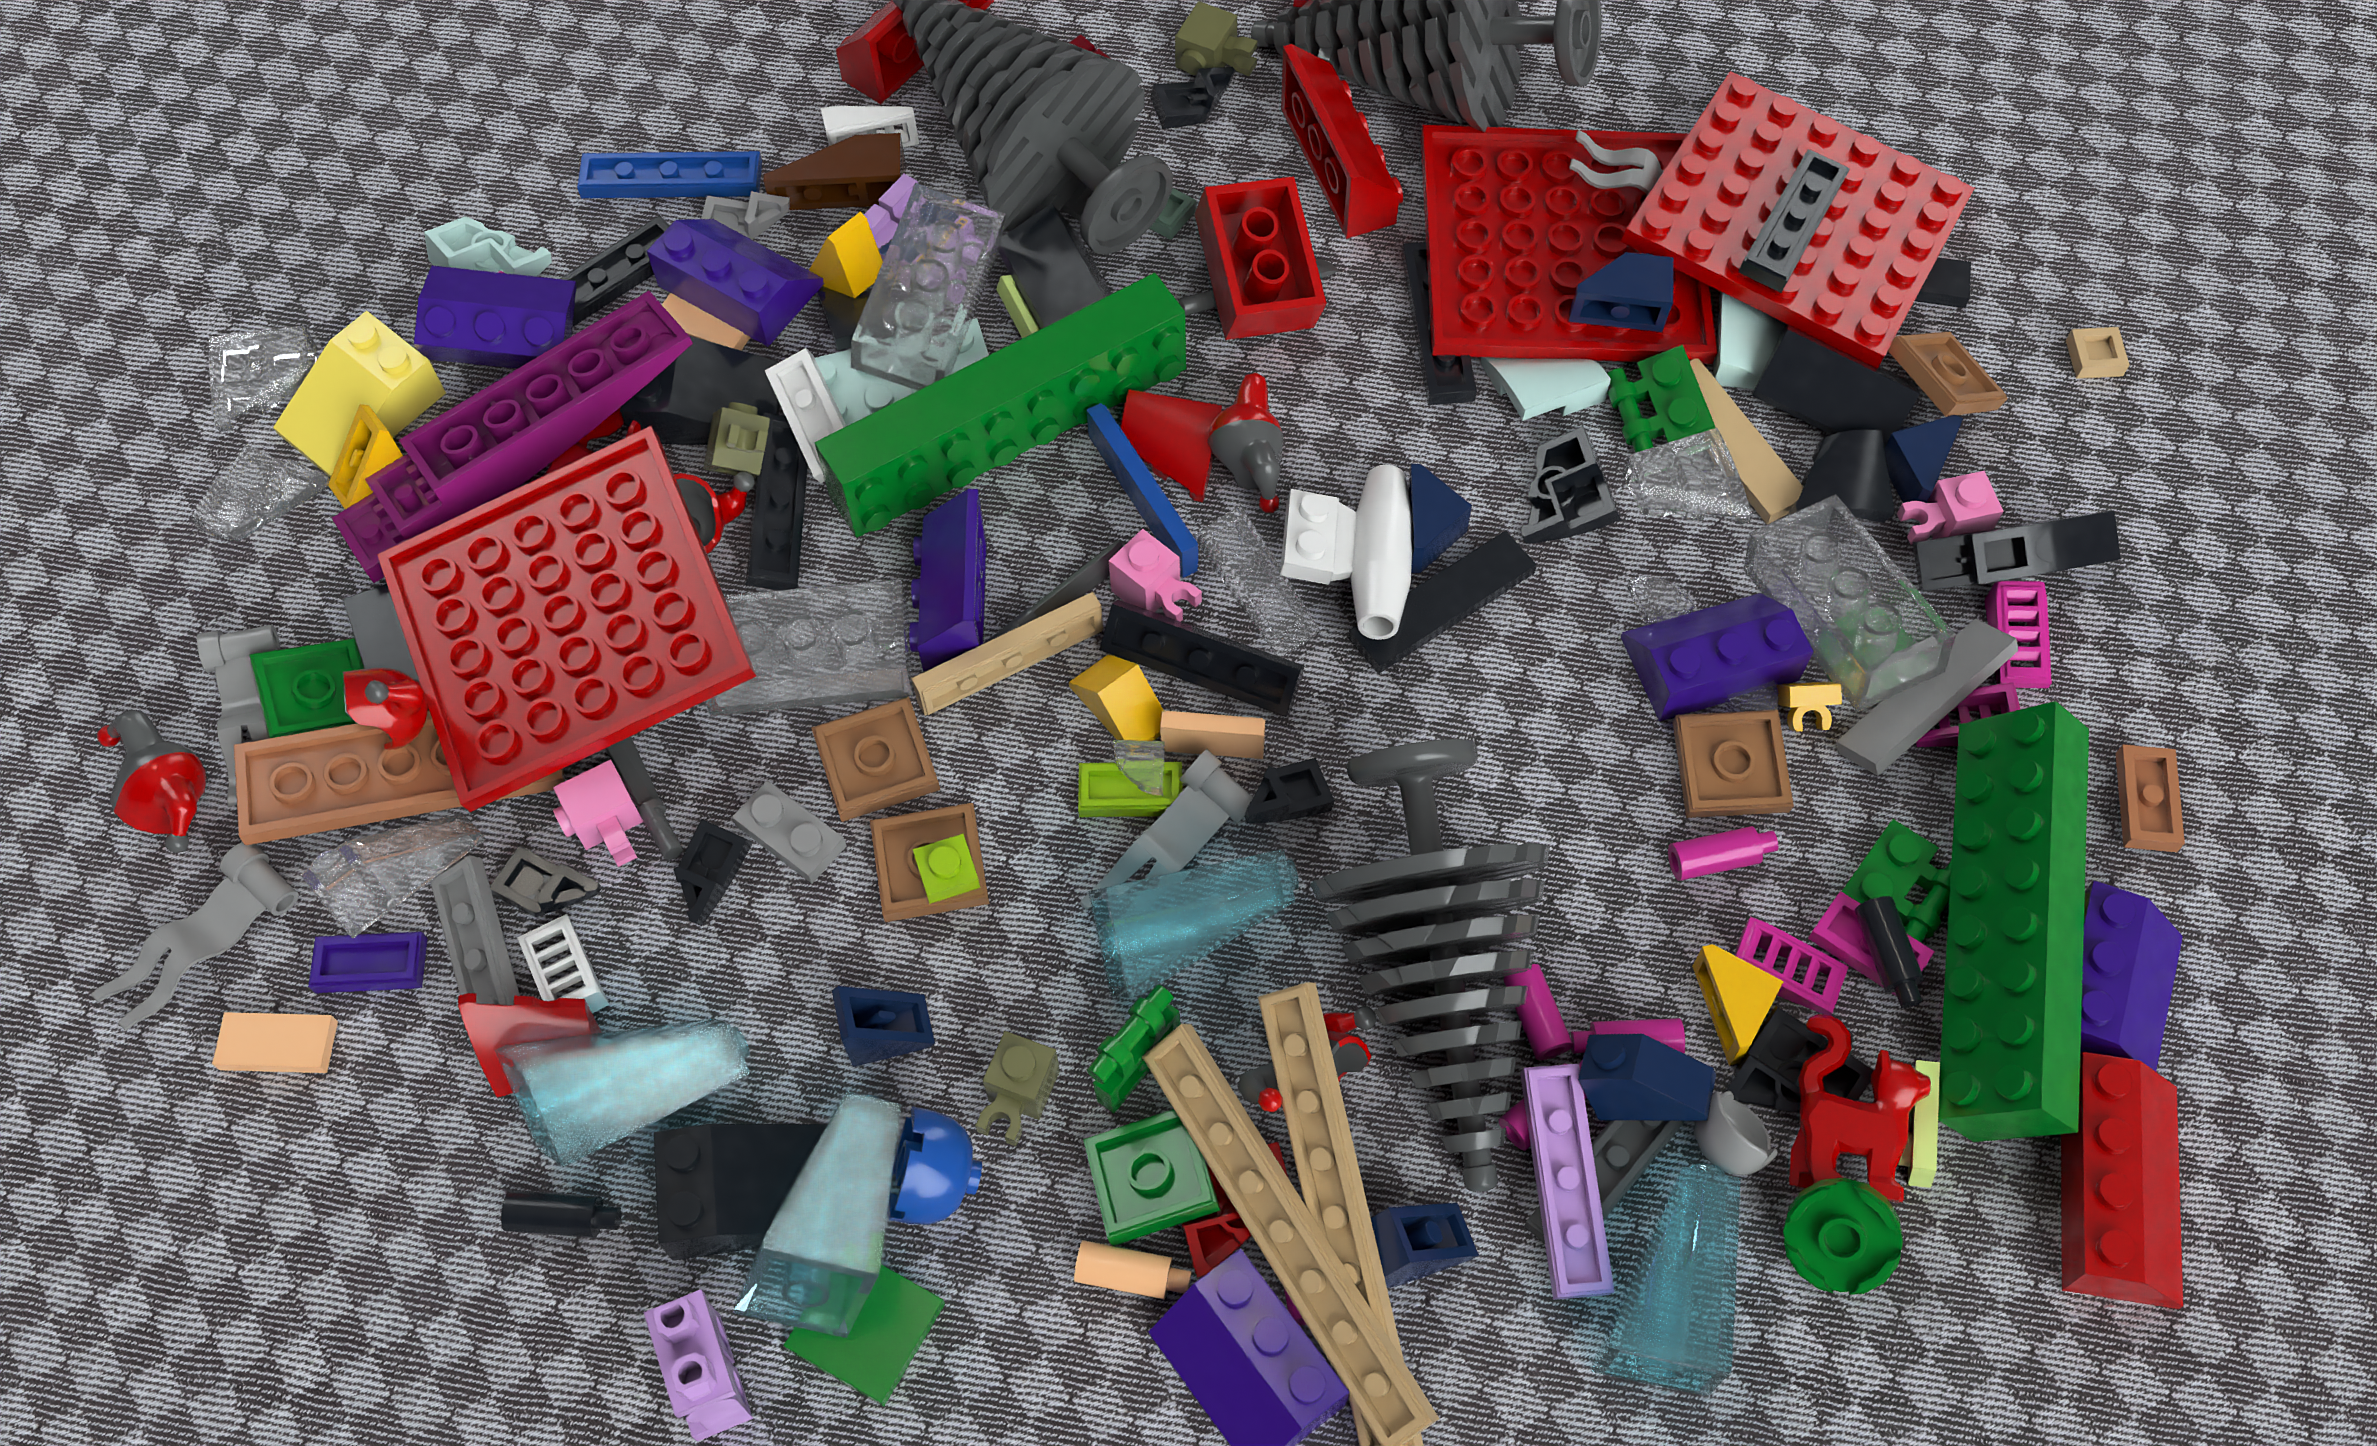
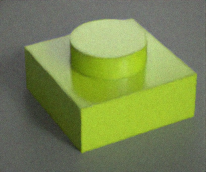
(946, 868)

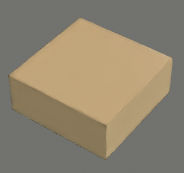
(2097, 352)

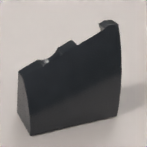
(1568, 491)

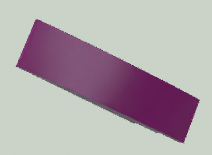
(511, 428)

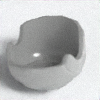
(1734, 1137)

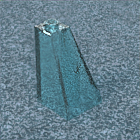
(1177, 918)
(612, 1083)
(831, 1227)
(1681, 1296)

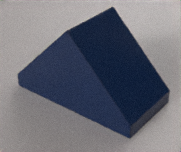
(1918, 456)
(1437, 516)
(881, 1023)

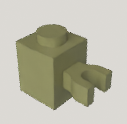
(1211, 41)
(736, 440)
(1017, 1083)

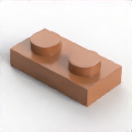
(2149, 798)

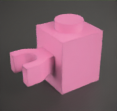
(1954, 508)
(1149, 577)
(598, 810)

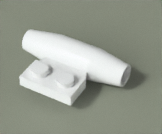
(1369, 546)

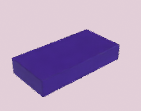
(368, 962)

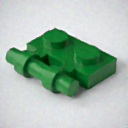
(1674, 395)
(1893, 868)
(1120, 1058)

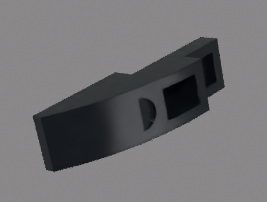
(2017, 551)

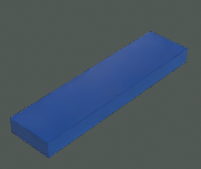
(669, 174)
(1142, 487)

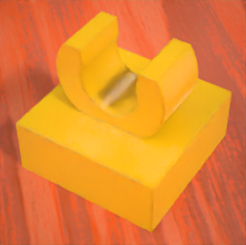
(1807, 697)

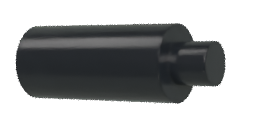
(1891, 949)
(557, 1214)

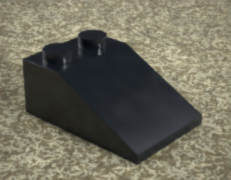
(696, 385)
(725, 1183)

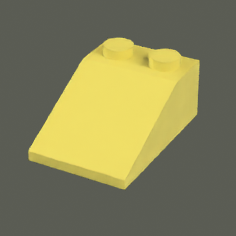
(357, 367)

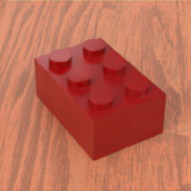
(1259, 258)

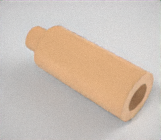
(1129, 1270)

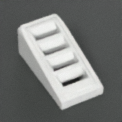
(848, 121)
(591, 991)

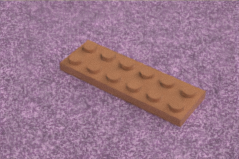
(343, 781)

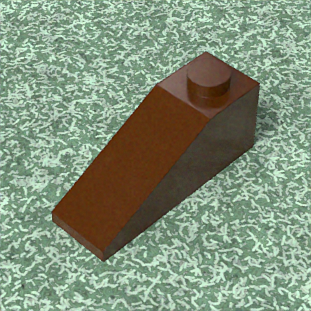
(842, 174)

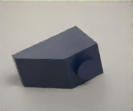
(1627, 293)
(1644, 1080)
(1421, 1241)

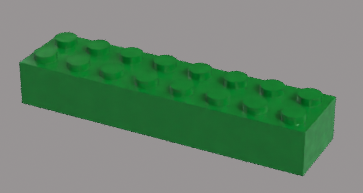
(1003, 405)
(2016, 927)

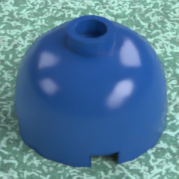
(932, 1168)

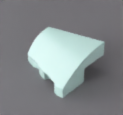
(474, 247)
(1743, 343)
(1548, 384)

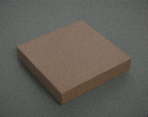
(1947, 373)
(875, 759)
(1732, 764)
(897, 871)

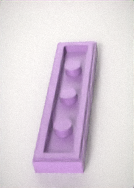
(1566, 1182)

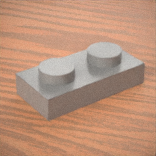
(789, 831)

